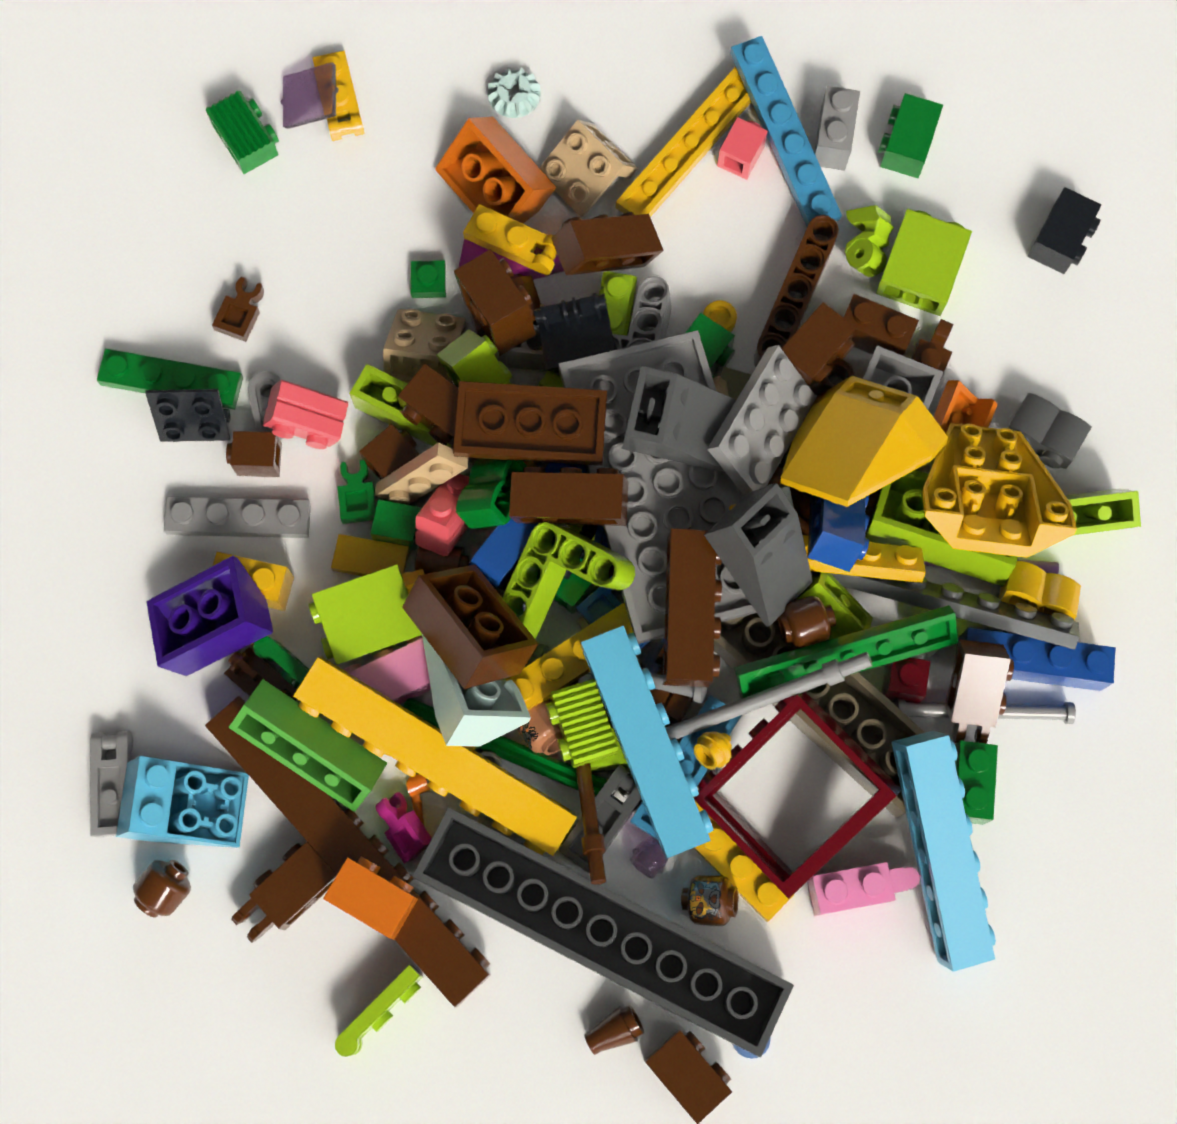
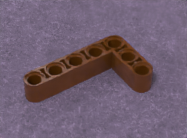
(805, 282)

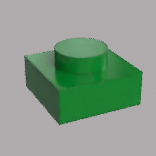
(428, 279)

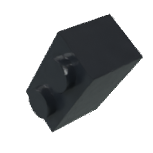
(1065, 230)

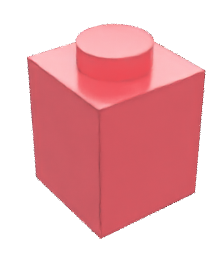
(742, 147)

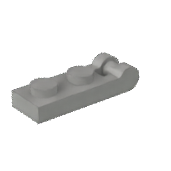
(107, 780)

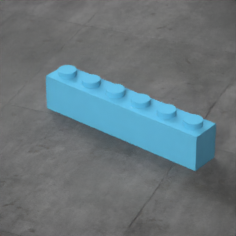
(645, 741)
(944, 850)

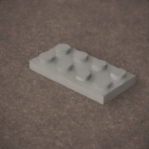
(762, 422)

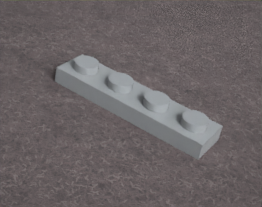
(237, 517)

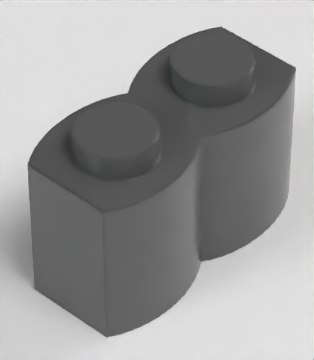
(1050, 431)

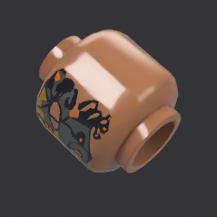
(539, 732)

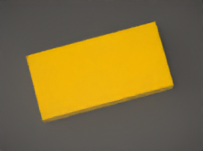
(366, 556)

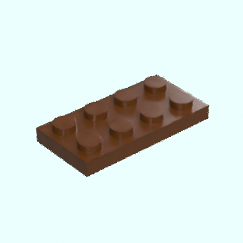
(530, 423)

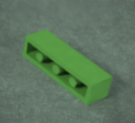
(308, 745)

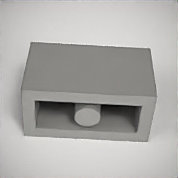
(836, 127)

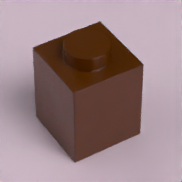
(254, 454)

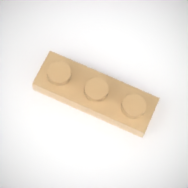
(421, 475)

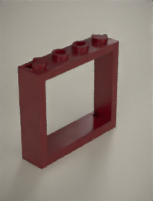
(749, 842)

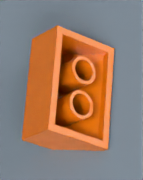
(494, 171)

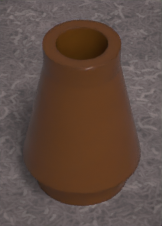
(615, 1030)

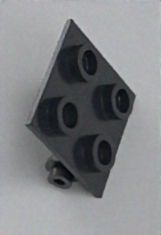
(574, 329)
(189, 415)

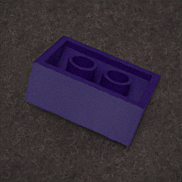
(207, 618)

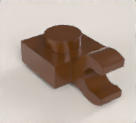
(932, 352)

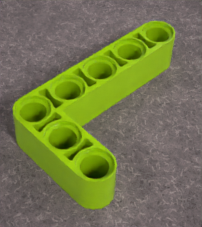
(553, 565)

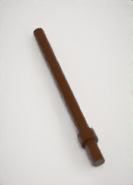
(592, 842)

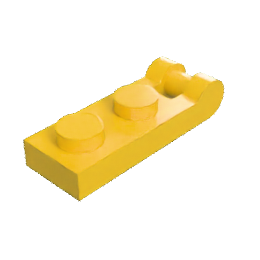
(345, 98)
(511, 239)

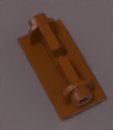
(249, 670)

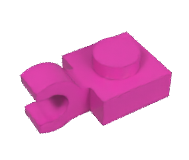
(406, 830)

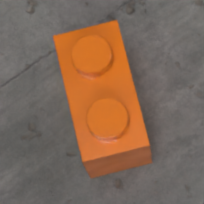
(370, 897)

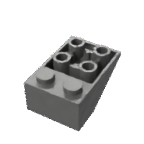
(675, 418)
(764, 550)

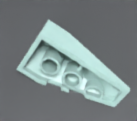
(474, 713)

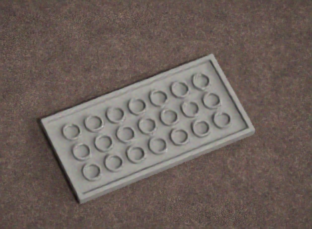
(660, 490)

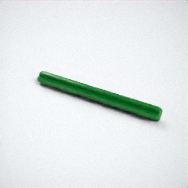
(517, 753)

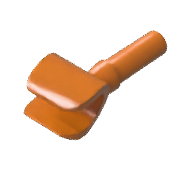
(416, 786)

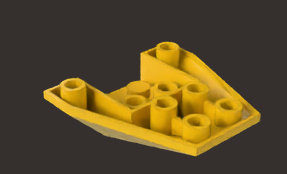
(860, 441)
(995, 494)

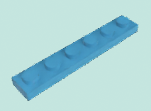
(784, 130)

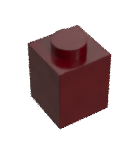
(906, 679)

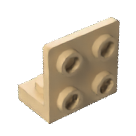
(585, 166)
(416, 341)

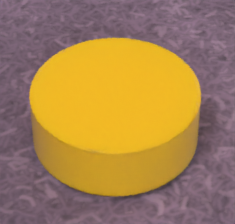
(722, 313)

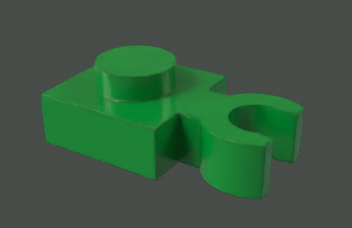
(357, 498)

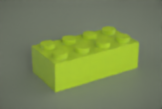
(902, 521)

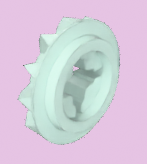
(521, 103)

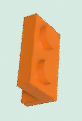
(962, 407)

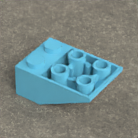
(182, 803)

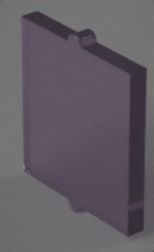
(309, 95)

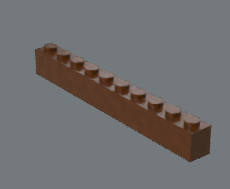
(338, 836)

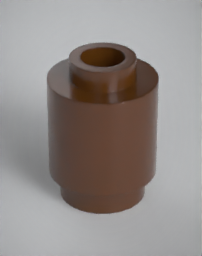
(433, 562)

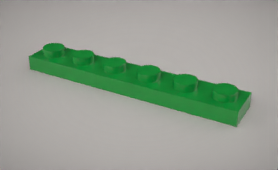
(883, 643)

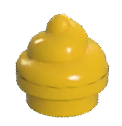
(713, 749)

